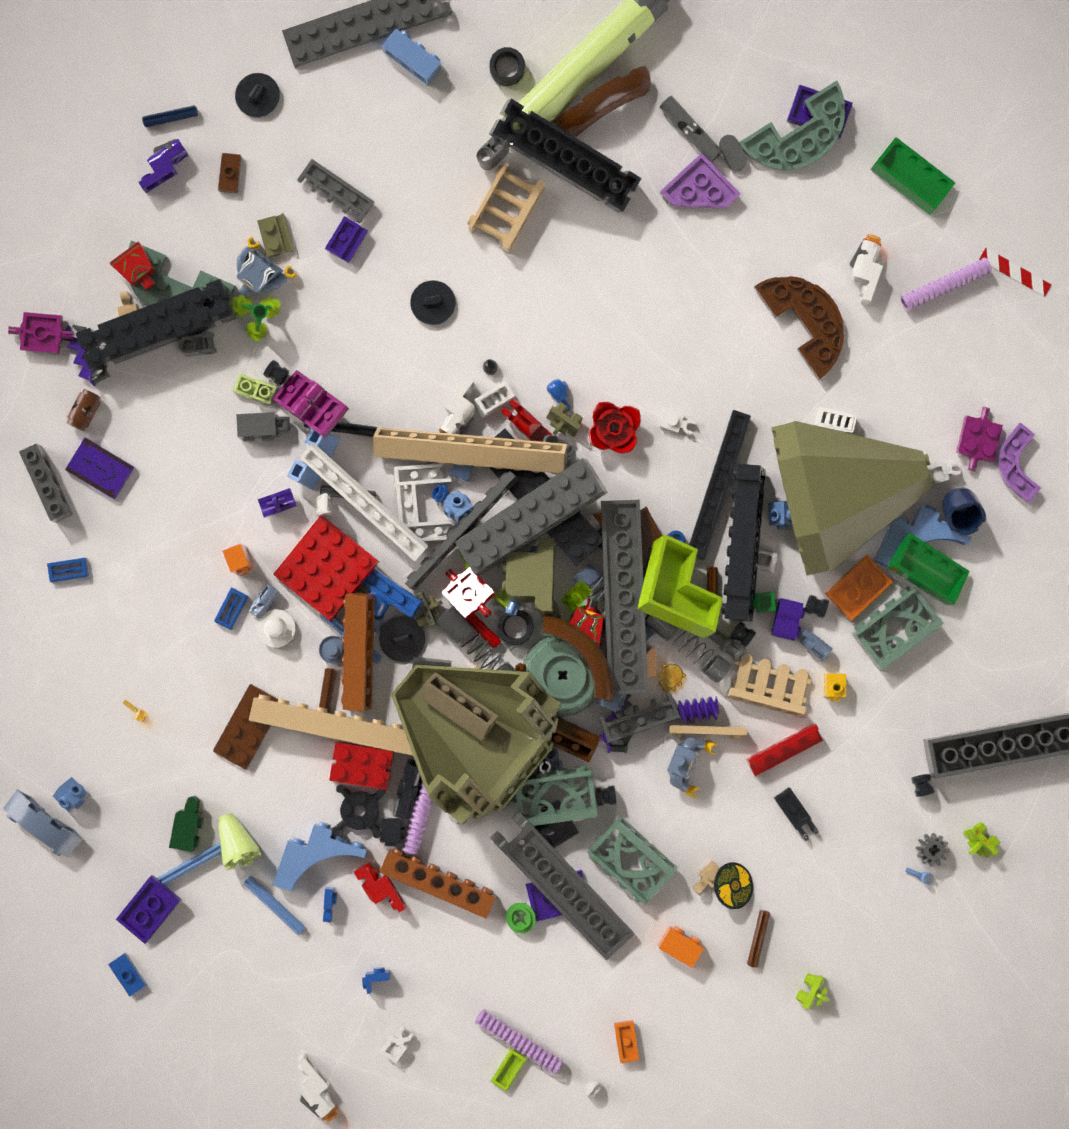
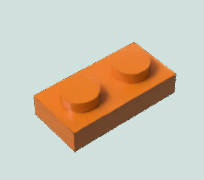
(626, 1041)

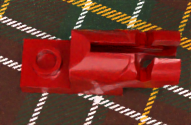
(525, 422)
(379, 888)

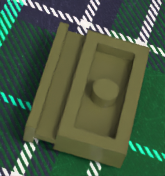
(275, 235)

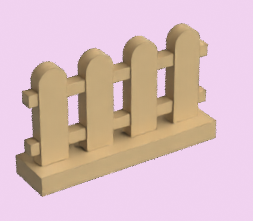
(777, 693)

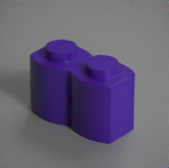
(787, 619)

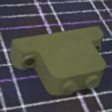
(532, 577)

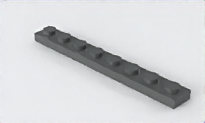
(467, 523)

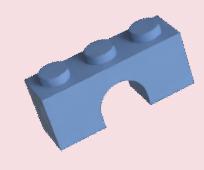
(301, 471)

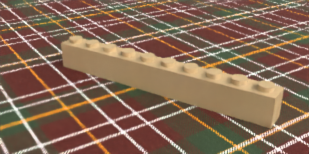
(470, 450)
(329, 725)

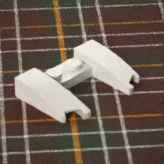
(405, 481)

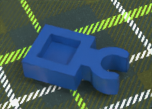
(329, 899)

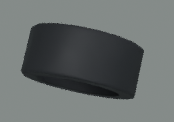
(507, 81)
(512, 641)

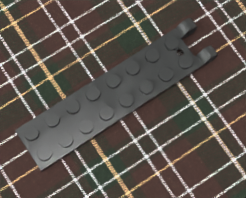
(357, 27)
(565, 888)

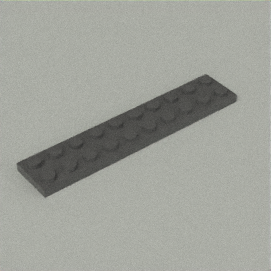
(622, 593)

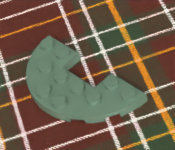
(806, 142)
(167, 287)

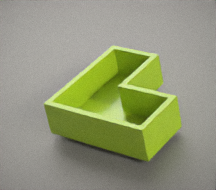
(670, 594)

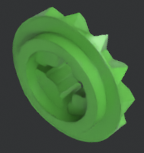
(512, 916)

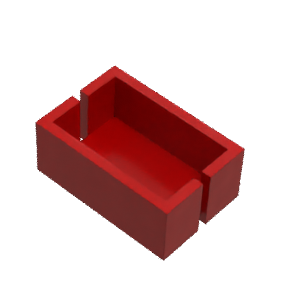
(361, 765)

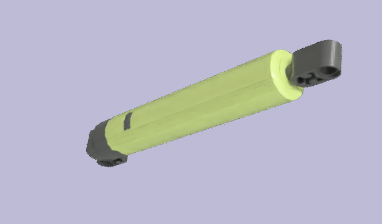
(581, 67)

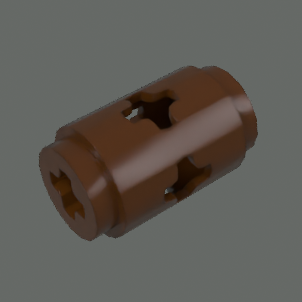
(79, 418)

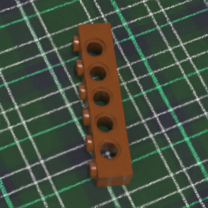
(480, 908)

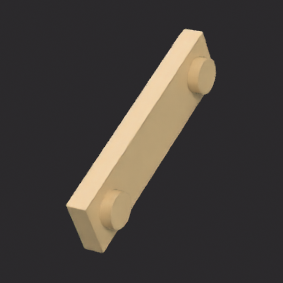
(679, 730)

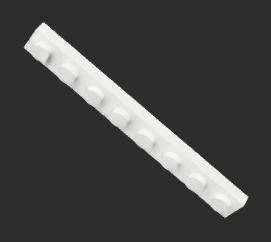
(364, 501)

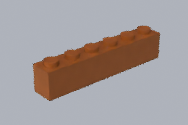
(358, 651)

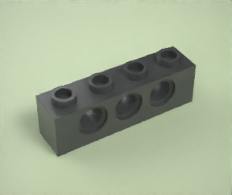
(45, 483)

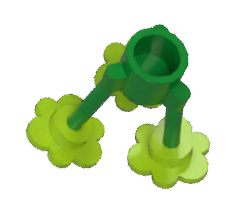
(266, 308)

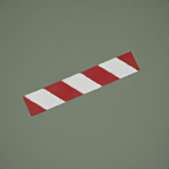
(1016, 272)

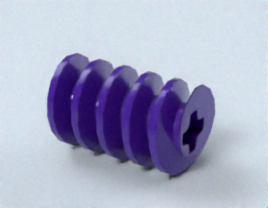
(698, 709)

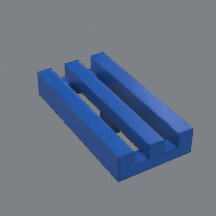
(84, 567)
(238, 611)

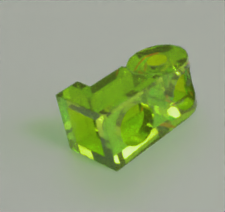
(576, 595)

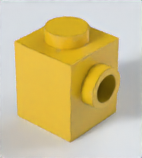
(834, 686)

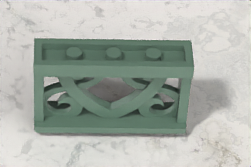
(924, 628)
(579, 809)
(629, 833)

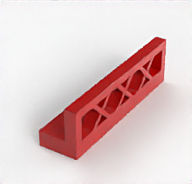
(784, 749)

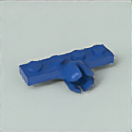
(390, 593)

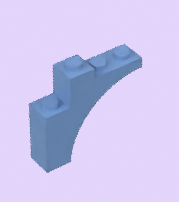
(923, 526)
(301, 856)

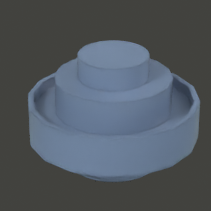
(331, 649)

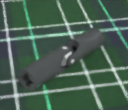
(700, 138)

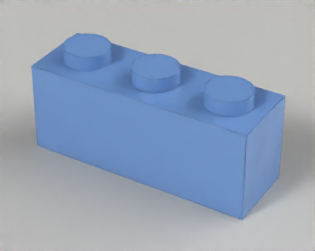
(412, 56)

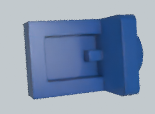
(378, 974)

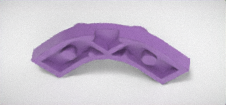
(1009, 463)

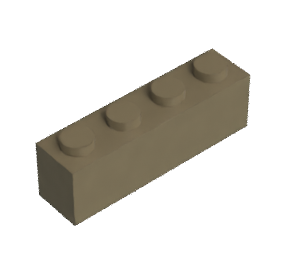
(458, 706)

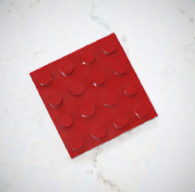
(326, 567)

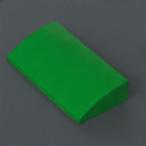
(913, 176)
(929, 569)

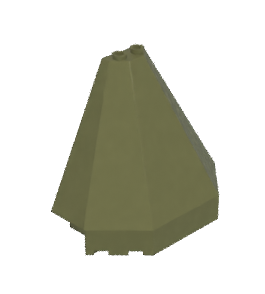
(844, 489)
(456, 767)

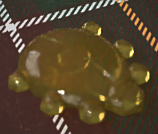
(671, 677)

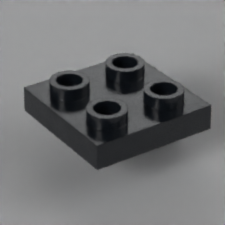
(557, 832)

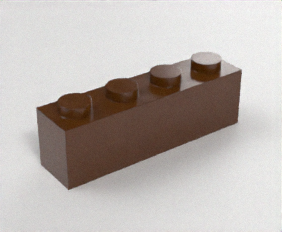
(575, 740)

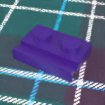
(346, 239)

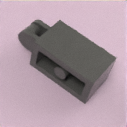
(260, 426)

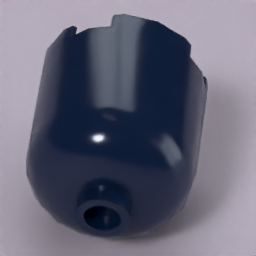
(963, 511)

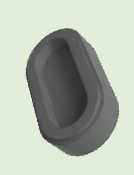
(733, 153)

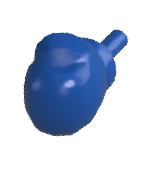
(558, 390)

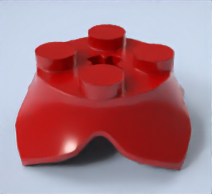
(625, 417)

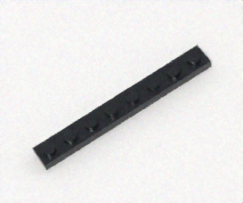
(719, 482)

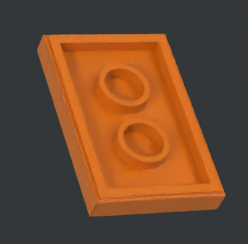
(859, 588)

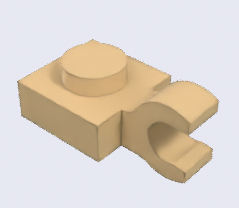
(127, 306)
(707, 877)

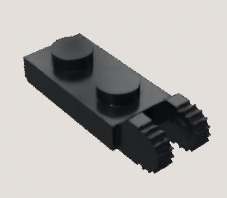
(795, 812)

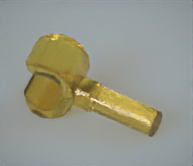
(140, 715)

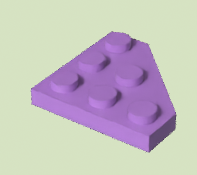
(700, 187)

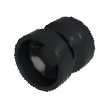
(276, 372)
(816, 606)
(743, 634)
(922, 786)
(605, 795)

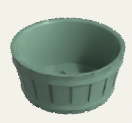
(546, 660)

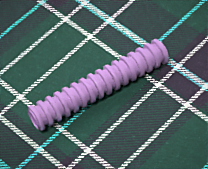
(946, 284)
(418, 822)
(518, 1041)

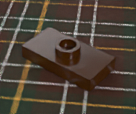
(229, 173)

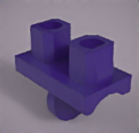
(277, 502)

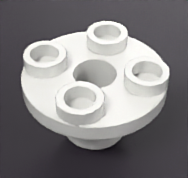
(276, 628)

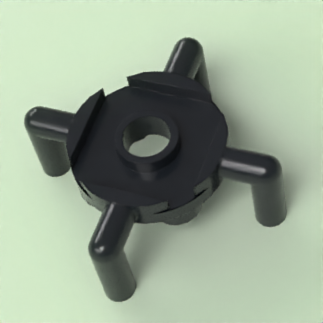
(348, 814)

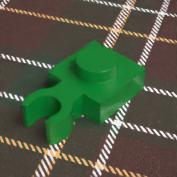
(765, 602)

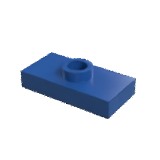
(127, 974)

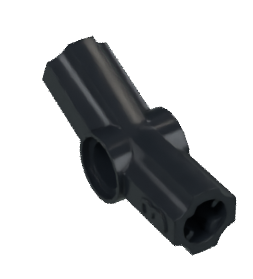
(407, 790)

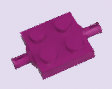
(41, 333)
(979, 439)

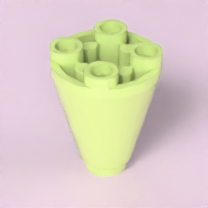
(236, 843)

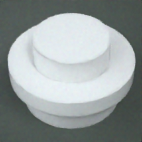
(592, 1088)

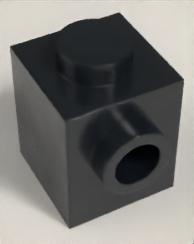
(392, 831)

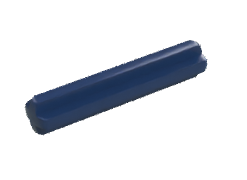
(170, 116)

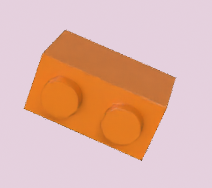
(238, 559)
(680, 946)

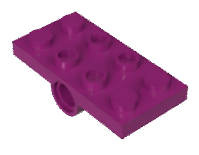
(310, 403)

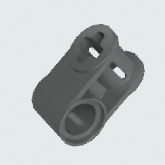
(199, 344)

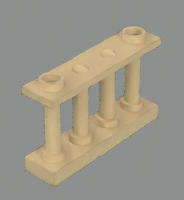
(525, 207)

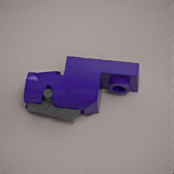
(162, 164)

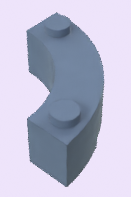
(31, 816)

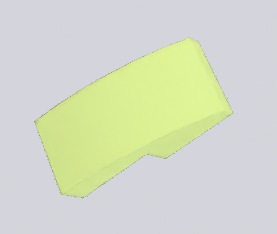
(254, 389)

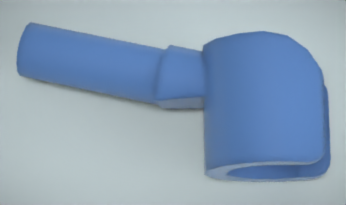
(922, 876)

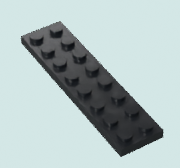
(573, 536)

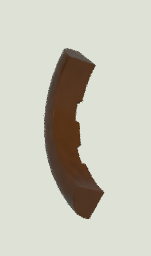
(604, 100)
(587, 650)

